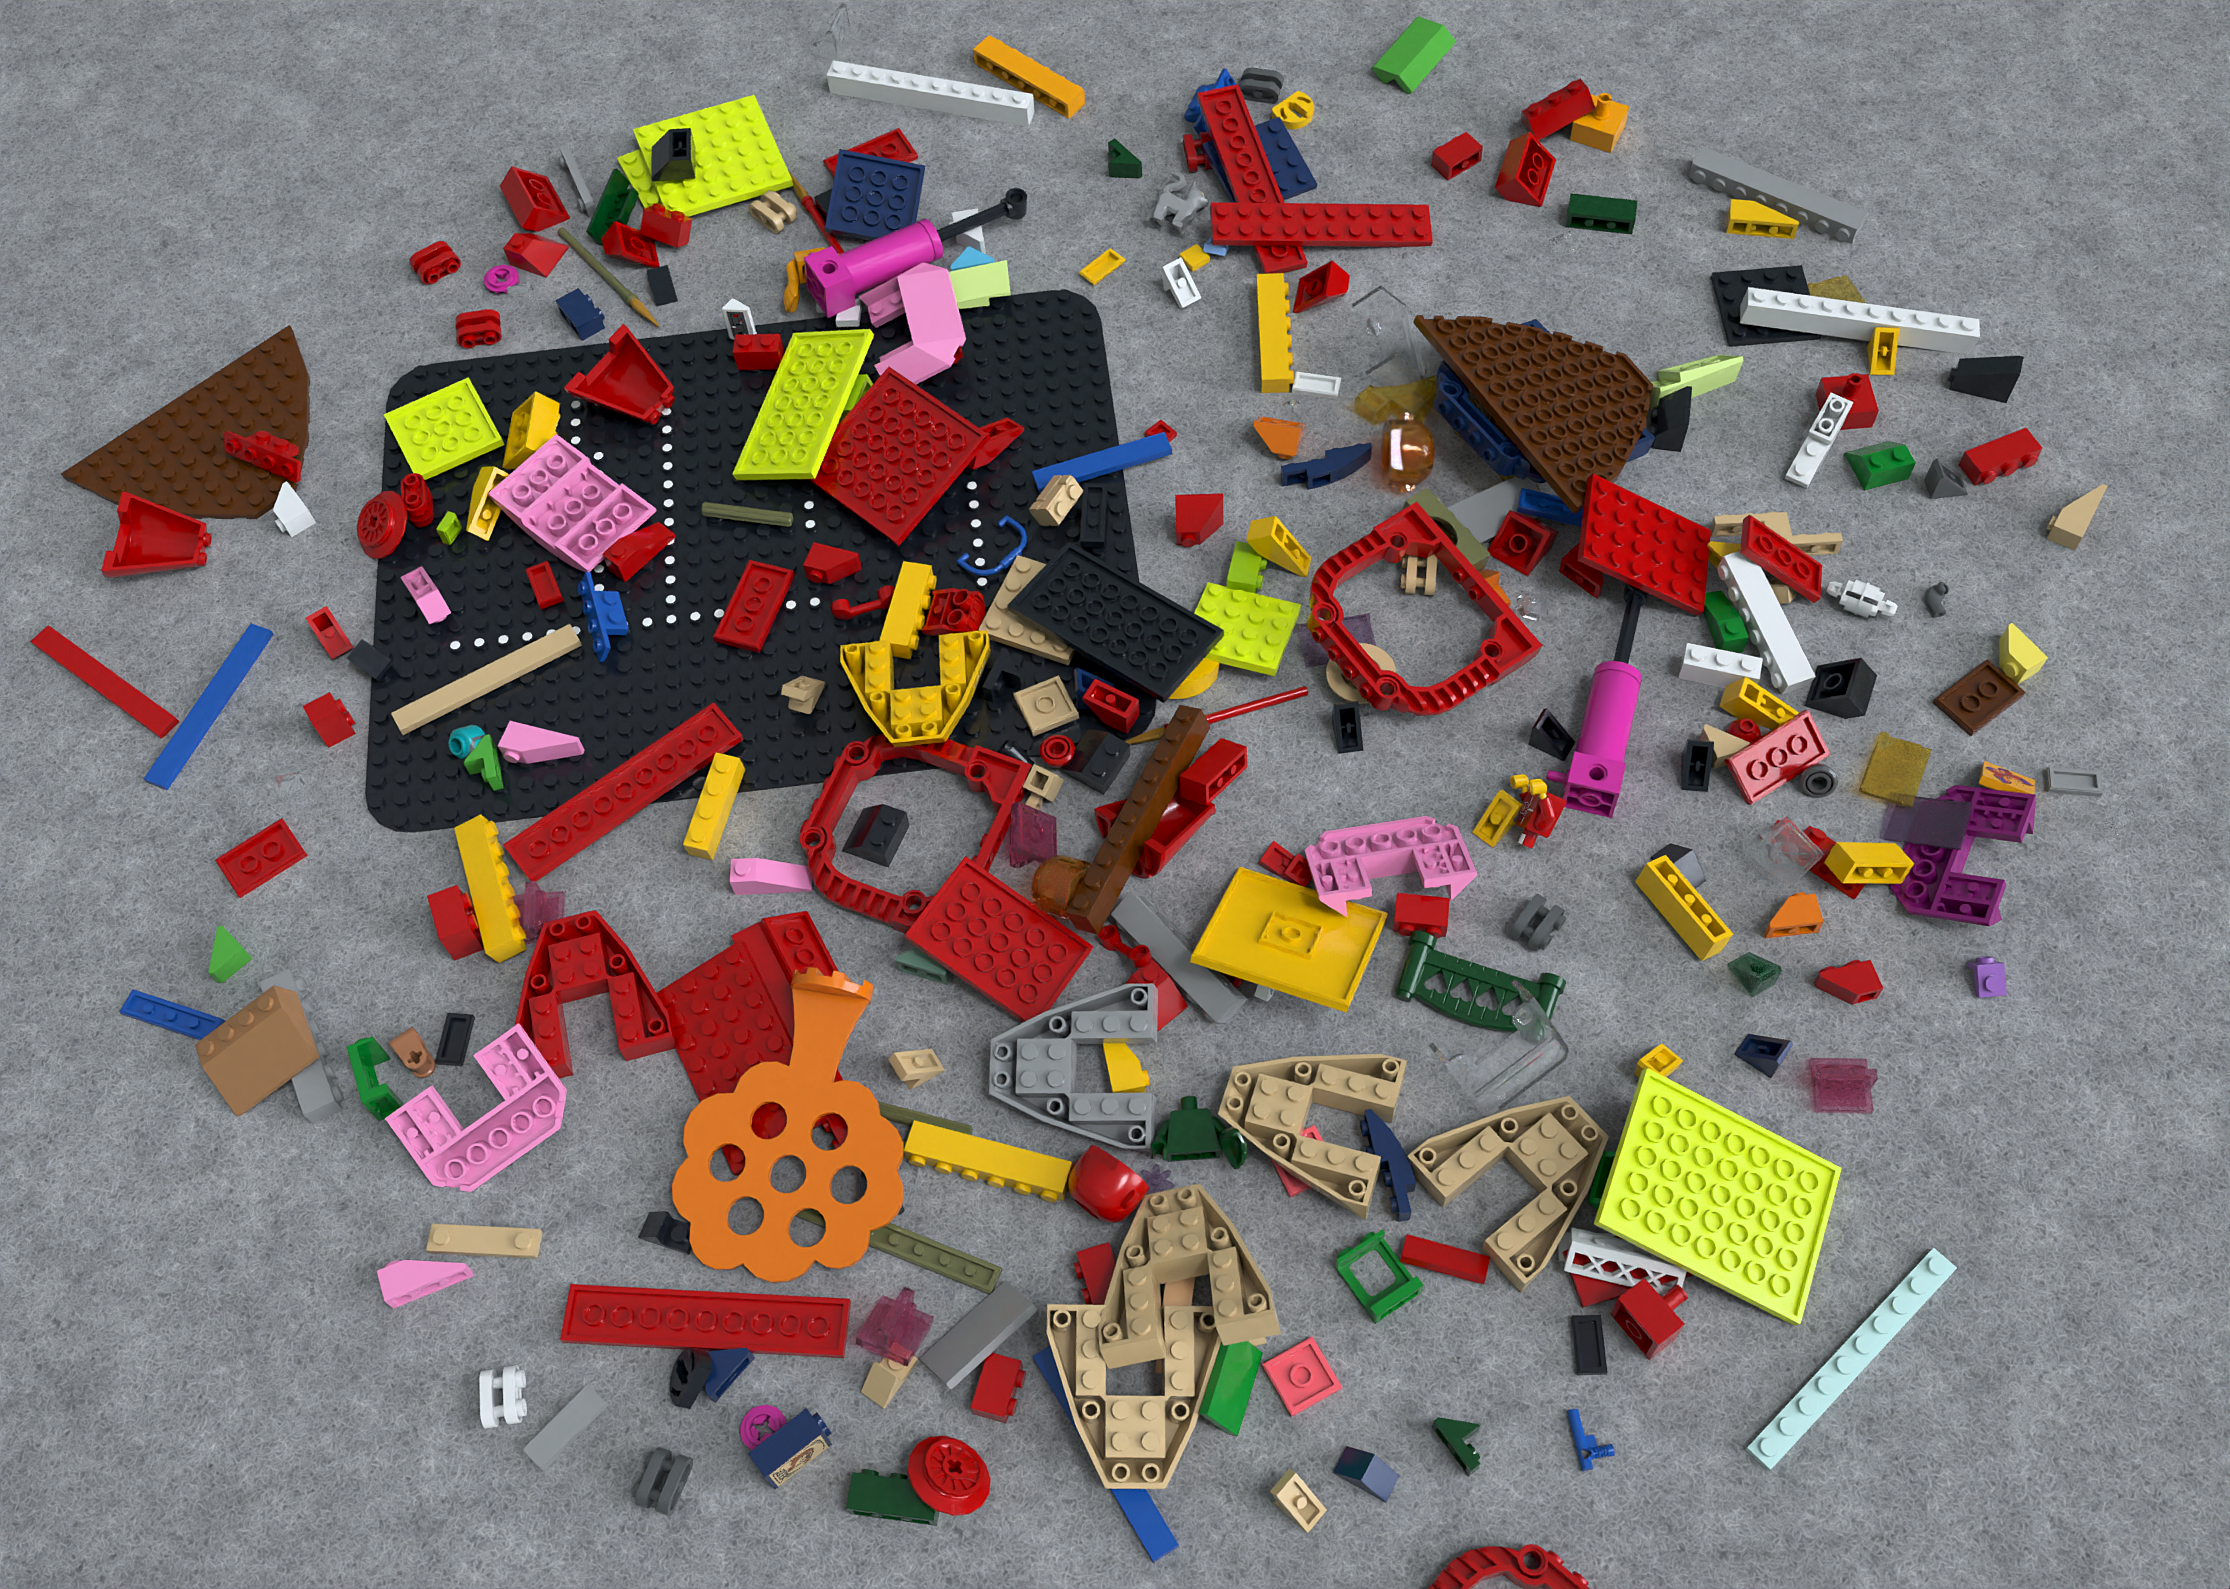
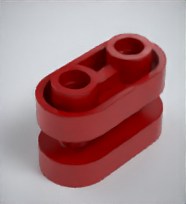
(1189, 149)
(434, 262)
(478, 328)
(417, 500)

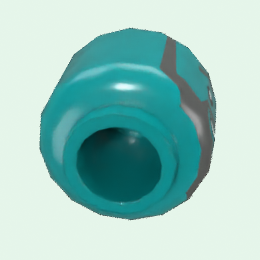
(465, 740)

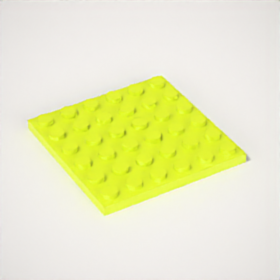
(732, 157)

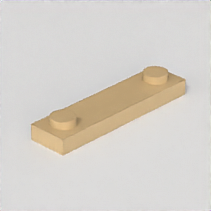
(484, 1241)

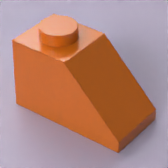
(1796, 917)

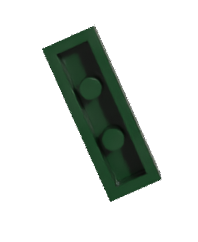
(1601, 213)
(887, 1498)

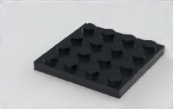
(1730, 290)

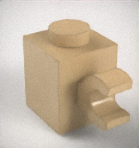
(1042, 785)

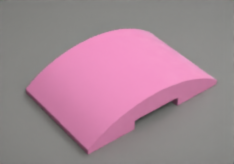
(569, 504)

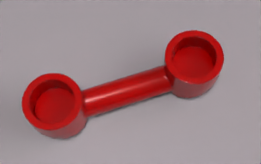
(842, 610)
(1112, 941)

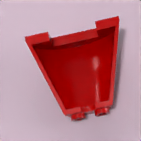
(625, 380)
(154, 540)
(1173, 831)

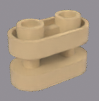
(773, 211)
(1410, 581)

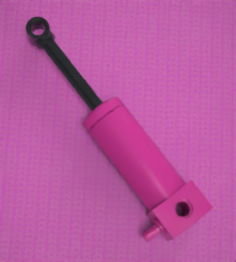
(838, 278)
(1599, 757)

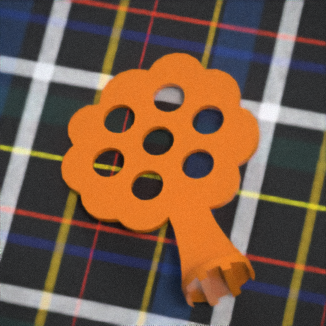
(806, 1089)

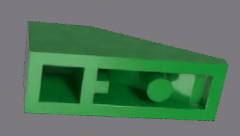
(1724, 623)

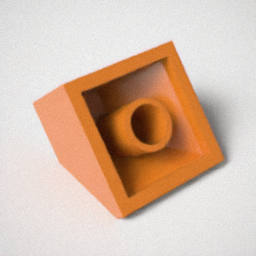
(1280, 435)

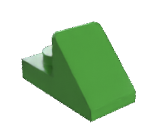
(485, 760)

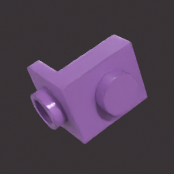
(1988, 977)

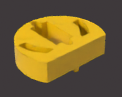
(1300, 103)

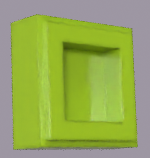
(449, 528)

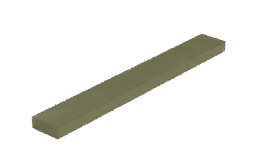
(926, 1254)

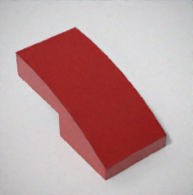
(1286, 865)

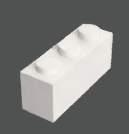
(1717, 666)

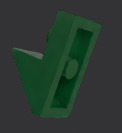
(1122, 162)
(1453, 1435)

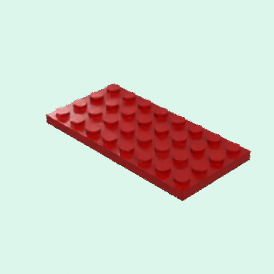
(726, 1027)

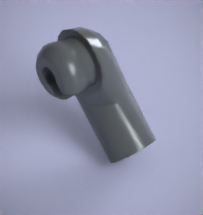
(1935, 597)

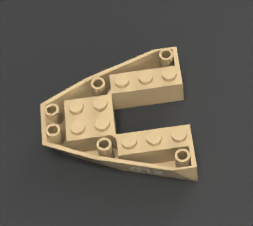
(1273, 1103)
(1549, 1145)
(1175, 1239)
(1134, 1437)

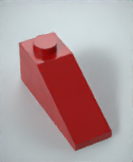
(1001, 435)
(636, 549)

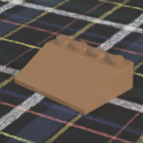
(258, 1049)

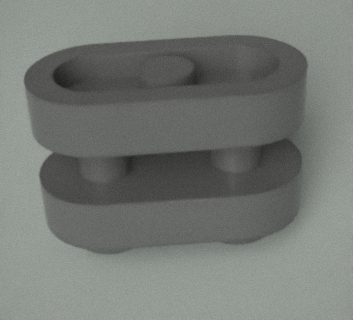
(1261, 85)
(1541, 936)
(656, 1465)

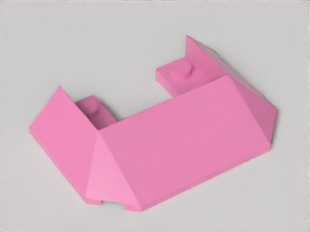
(932, 316)
(1353, 855)
(475, 1154)

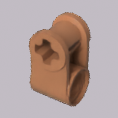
(413, 1053)

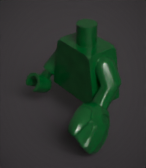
(1197, 1136)

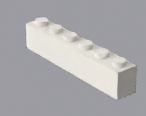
(1766, 622)

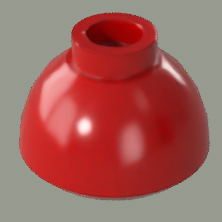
(1744, 729)
(1057, 751)

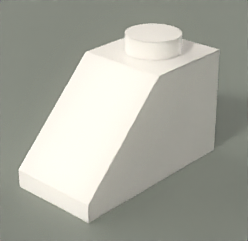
(973, 237)
(291, 512)

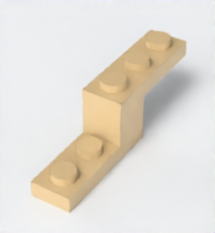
(1778, 521)

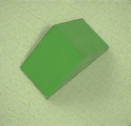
(226, 956)

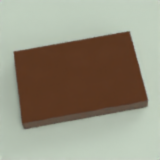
(1979, 697)

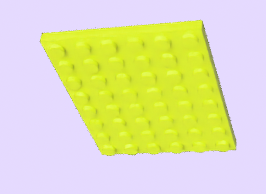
(1719, 1196)

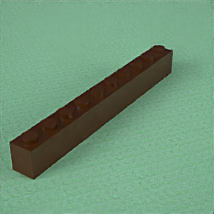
(1137, 820)

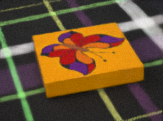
(2005, 780)

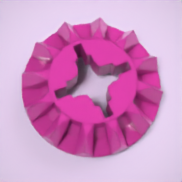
(502, 272)
(759, 1416)

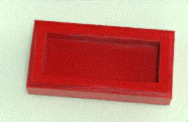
(544, 585)

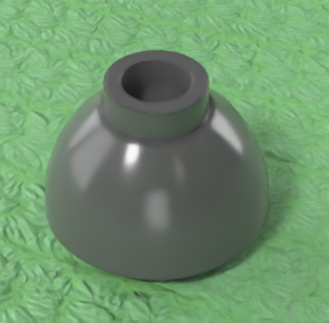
(1818, 780)

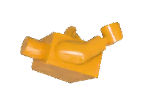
(796, 275)

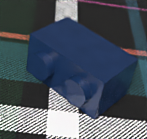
(580, 313)

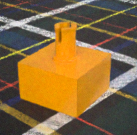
(1602, 125)

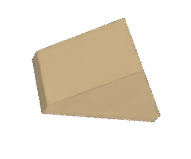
(1724, 744)

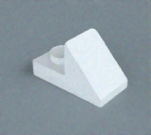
(1179, 281)

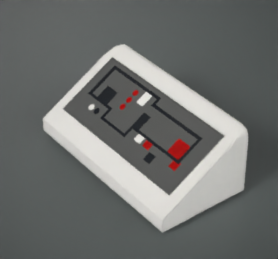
(738, 319)

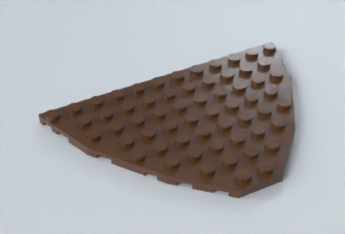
(1554, 397)
(179, 450)

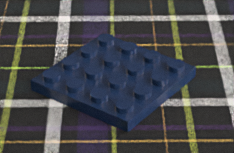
(1283, 156)
(873, 195)

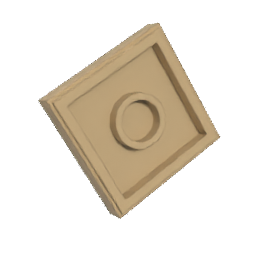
(1046, 705)

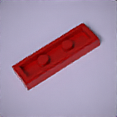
(1445, 1259)

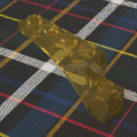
(1378, 403)

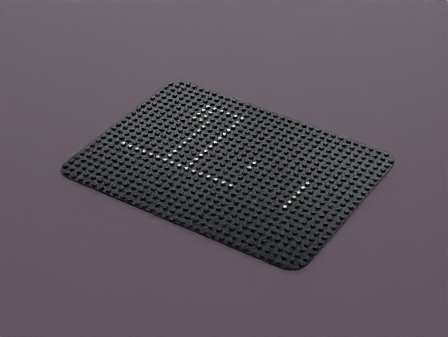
(1022, 360)

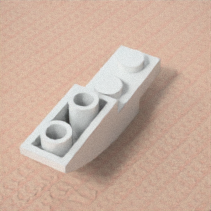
(1819, 440)

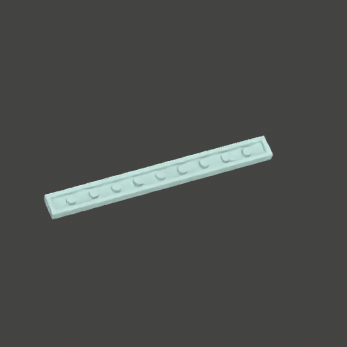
(1850, 1359)

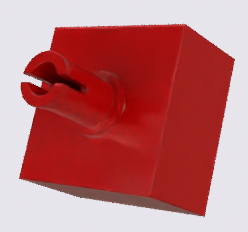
(1855, 389)
(1649, 1317)

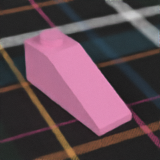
(426, 595)
(534, 744)
(768, 877)
(413, 1279)

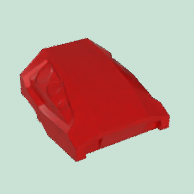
(955, 612)

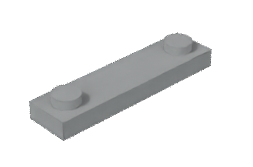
(567, 161)

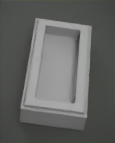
(2074, 781)

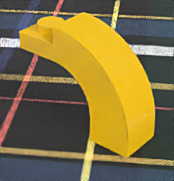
(1198, 680)

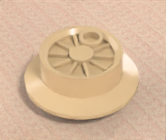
(1345, 688)

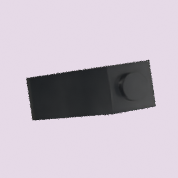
(1986, 376)

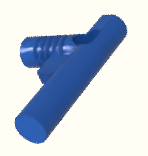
(1586, 1443)

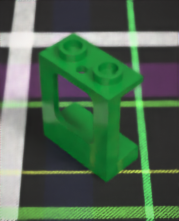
(376, 1098)
(1390, 1298)

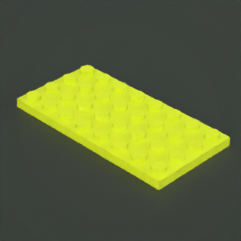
(803, 405)

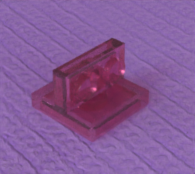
(1031, 835)
(538, 907)
(1842, 1085)
(895, 1328)

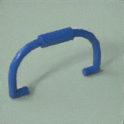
(1007, 560)

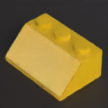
(530, 429)

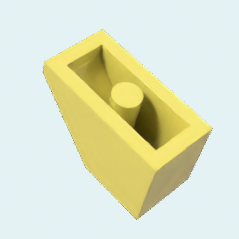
(2019, 655)

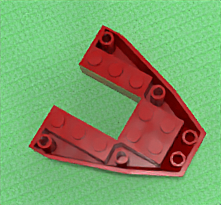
(580, 960)

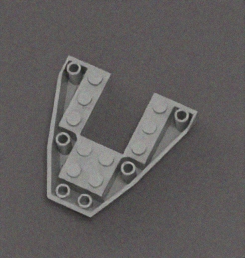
(1037, 1066)

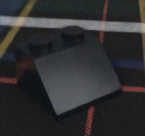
(1671, 420)
(1842, 688)
(1098, 759)
(877, 834)

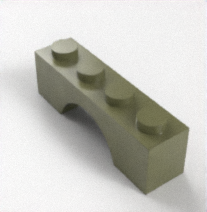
(1461, 536)

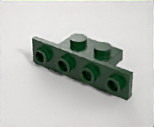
(614, 205)

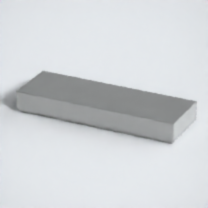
(565, 1427)

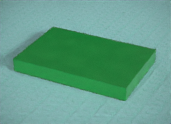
(1231, 1386)

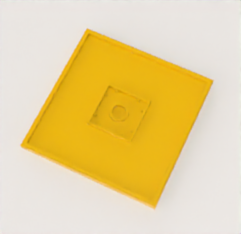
(1289, 939)

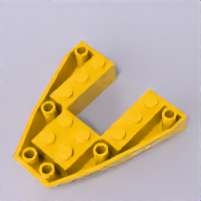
(919, 713)

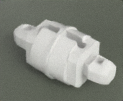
(1858, 606)

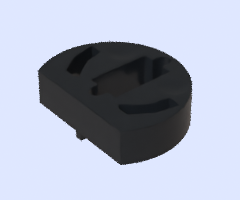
(689, 1376)

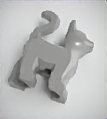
(1175, 208)

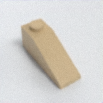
(2074, 519)

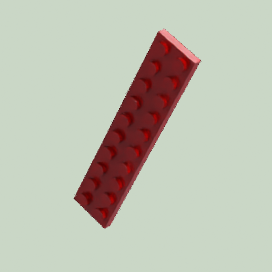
(1246, 166)
(1320, 224)
(622, 792)
(706, 1320)

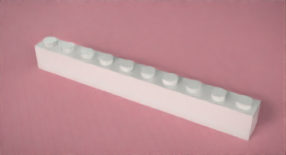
(931, 93)
(1858, 320)

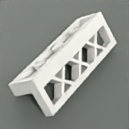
(1622, 1252)

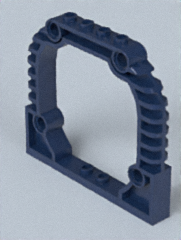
(1484, 437)

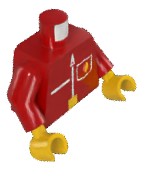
(1538, 811)

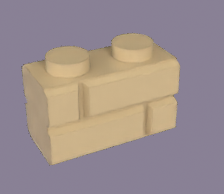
(1056, 500)

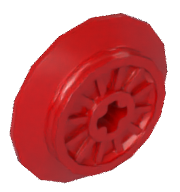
(382, 524)
(939, 1488)

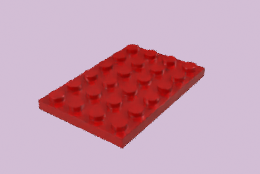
(1644, 545)
(998, 942)

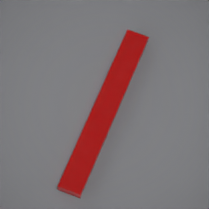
(105, 682)

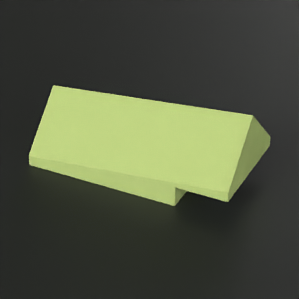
(979, 283)
(1701, 375)

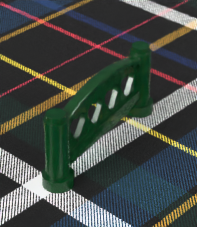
(1425, 962)

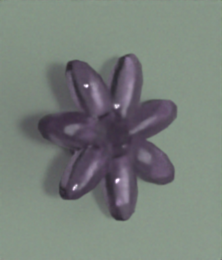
(1159, 1185)

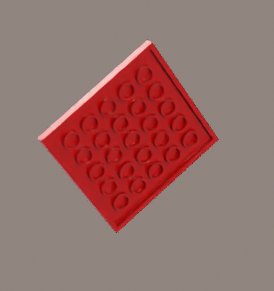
(896, 455)

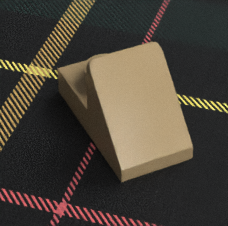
(803, 693)
(916, 1066)
(886, 1379)
(1297, 1501)

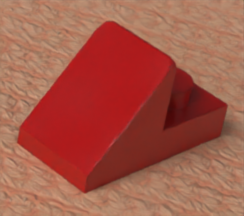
(329, 632)

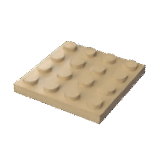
(1011, 629)

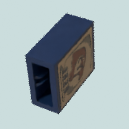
(791, 1447)

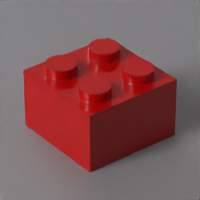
(455, 922)

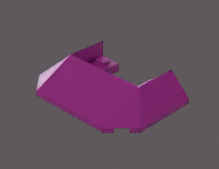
(1936, 879)

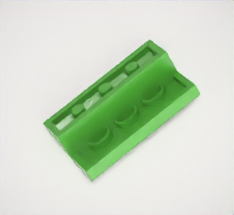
(1414, 54)

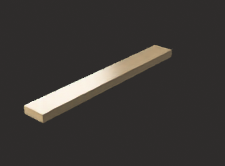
(486, 679)

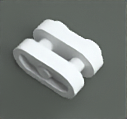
(513, 1406)

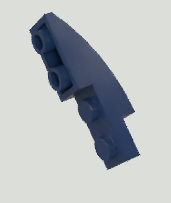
(1334, 467)
(1393, 1159)

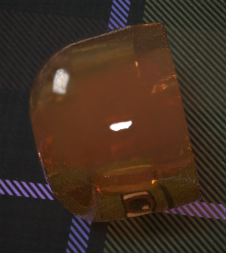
(1406, 452)
(1056, 883)

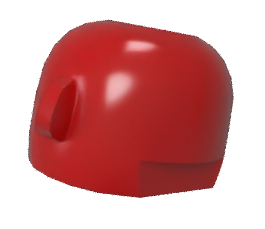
(1105, 1185)

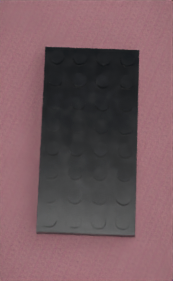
(1116, 621)

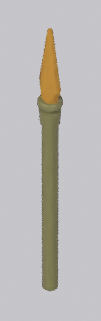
(630, 298)

